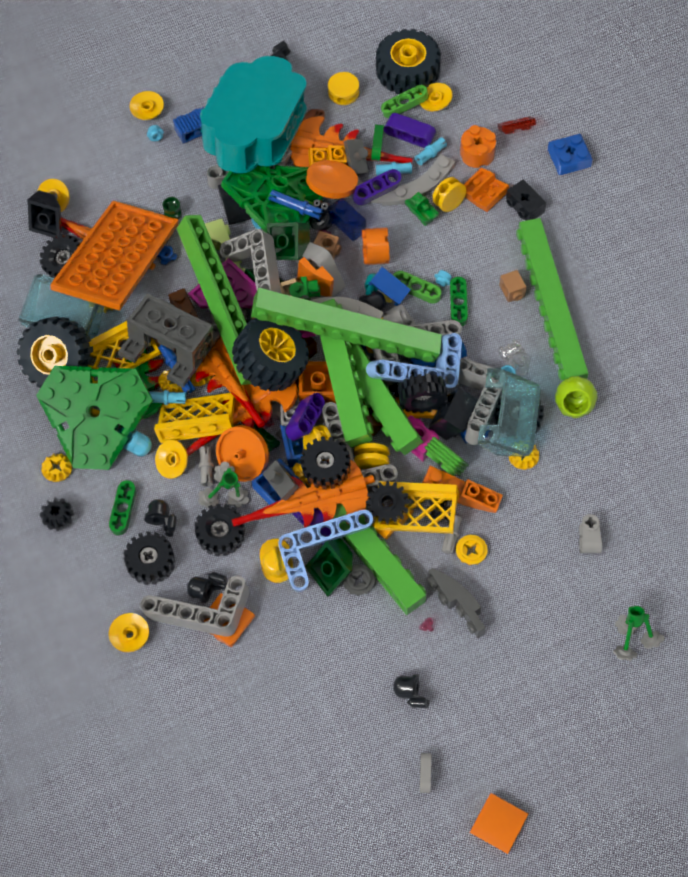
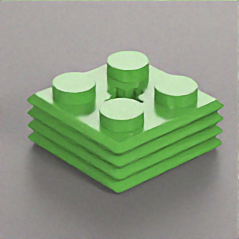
(450, 460)

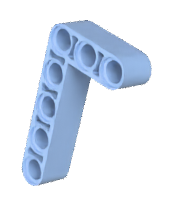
(442, 368)
(317, 538)

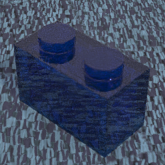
(348, 219)

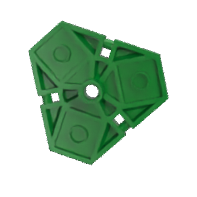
(253, 190)
(70, 397)

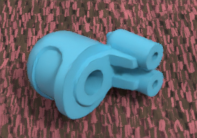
(138, 443)

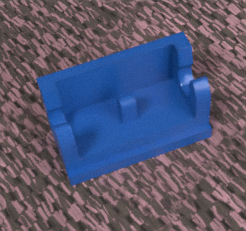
(390, 285)
(292, 448)

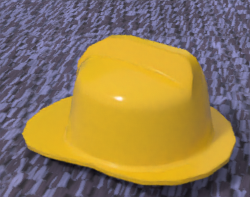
(272, 562)

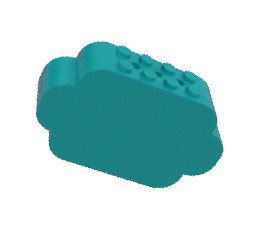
(253, 114)

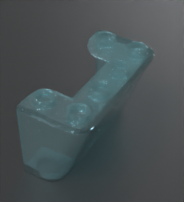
(46, 303)
(517, 415)

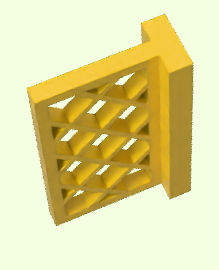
(114, 337)
(198, 425)
(421, 492)

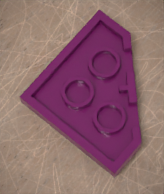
(241, 285)

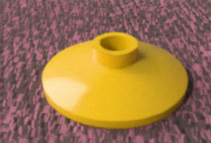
(439, 97)
(142, 101)
(57, 187)
(165, 458)
(125, 624)

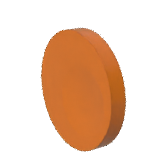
(331, 179)
(244, 451)

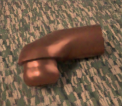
(314, 113)

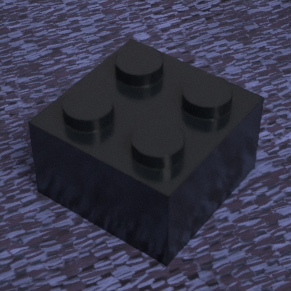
(453, 416)

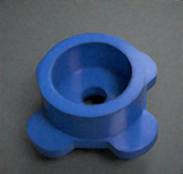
(167, 250)

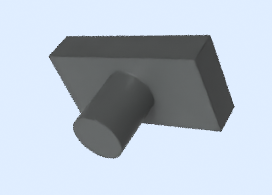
(356, 156)
(280, 480)

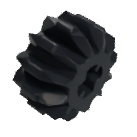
(64, 514)

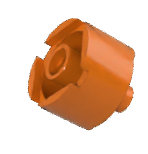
(478, 146)
(375, 246)

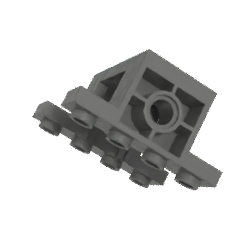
(173, 330)

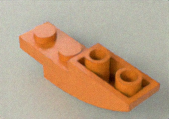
(470, 493)

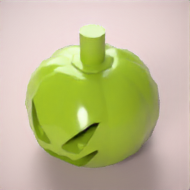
(576, 397)

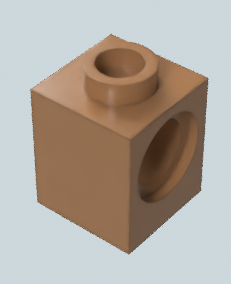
(324, 239)
(512, 286)

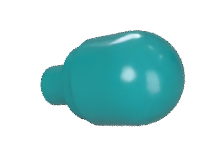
(369, 288)

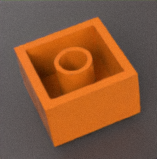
(316, 380)

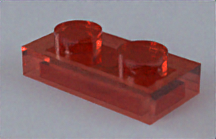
(522, 123)

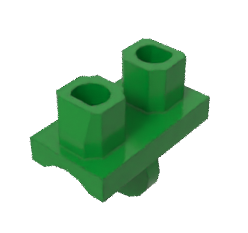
(422, 208)
(306, 290)

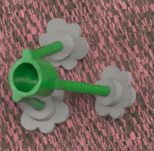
(228, 478)
(629, 624)

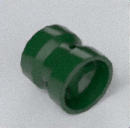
(172, 207)

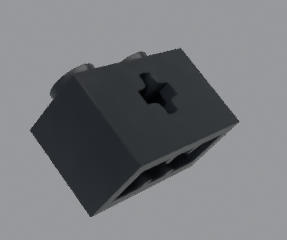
(525, 201)

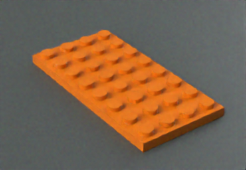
(115, 255)

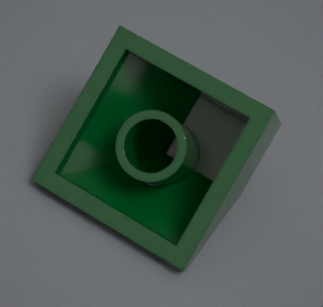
(289, 239)
(331, 565)

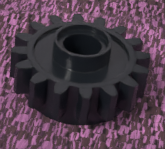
(387, 493)

